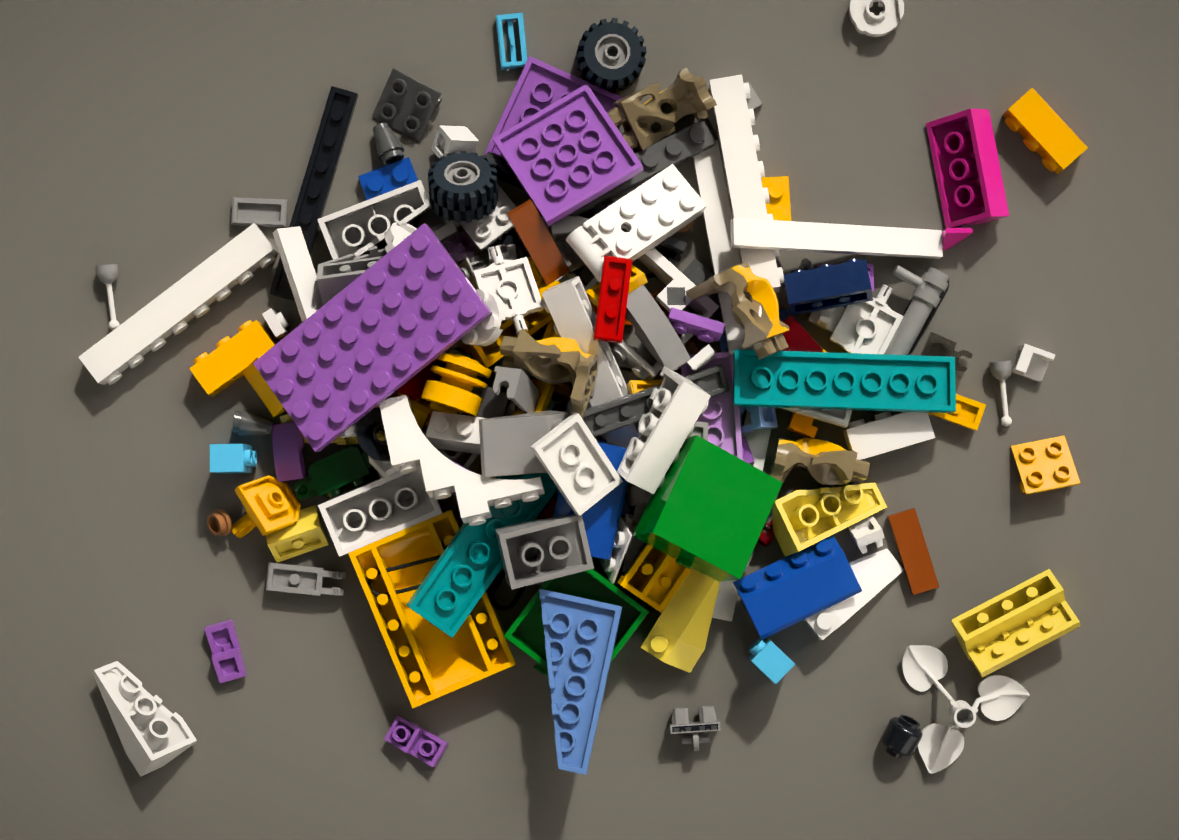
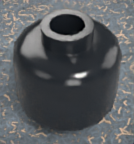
(902, 736)

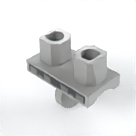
(706, 723)

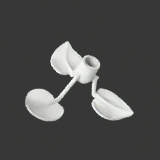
(998, 698)

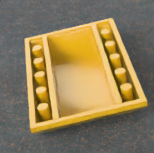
(424, 655)

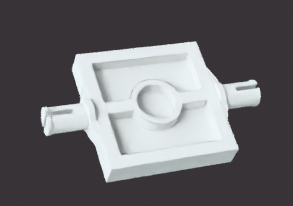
(513, 284)
(867, 325)

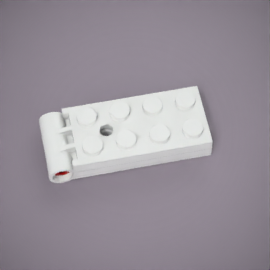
(647, 213)

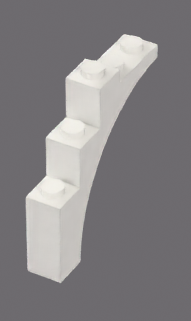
(441, 476)

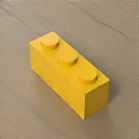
(1044, 131)
(231, 357)

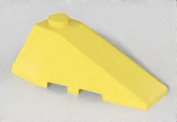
(818, 513)
(685, 622)

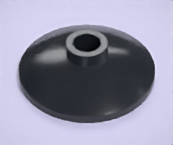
(366, 436)

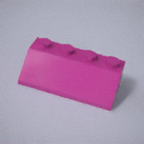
(967, 168)

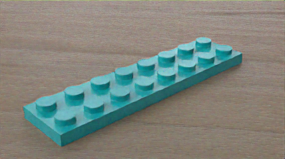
(844, 381)
(472, 562)

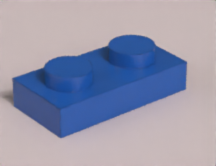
(388, 178)

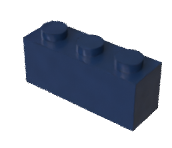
(828, 286)

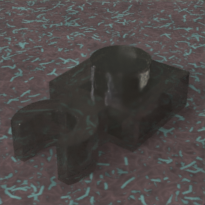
(940, 346)

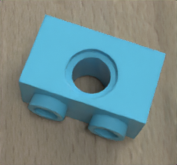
(232, 458)
(770, 659)

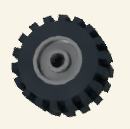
(611, 55)
(463, 187)

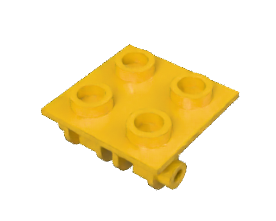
(1045, 465)

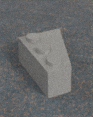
(340, 272)

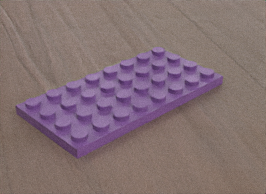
(372, 337)

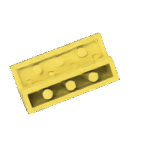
(1015, 623)

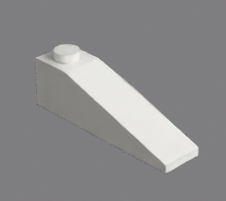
(872, 574)
(143, 724)

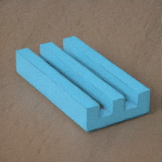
(514, 64)

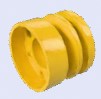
(456, 384)

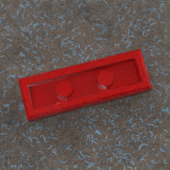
(612, 299)

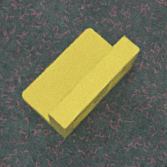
(298, 538)

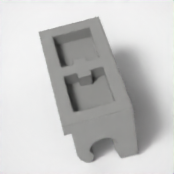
(519, 388)

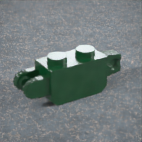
(334, 473)

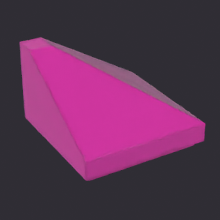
(952, 236)

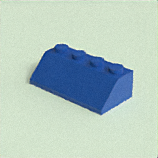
(603, 517)
(797, 587)

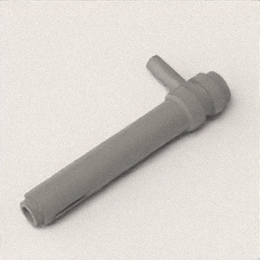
(925, 299)

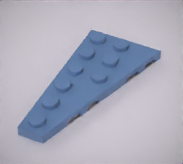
(578, 656)

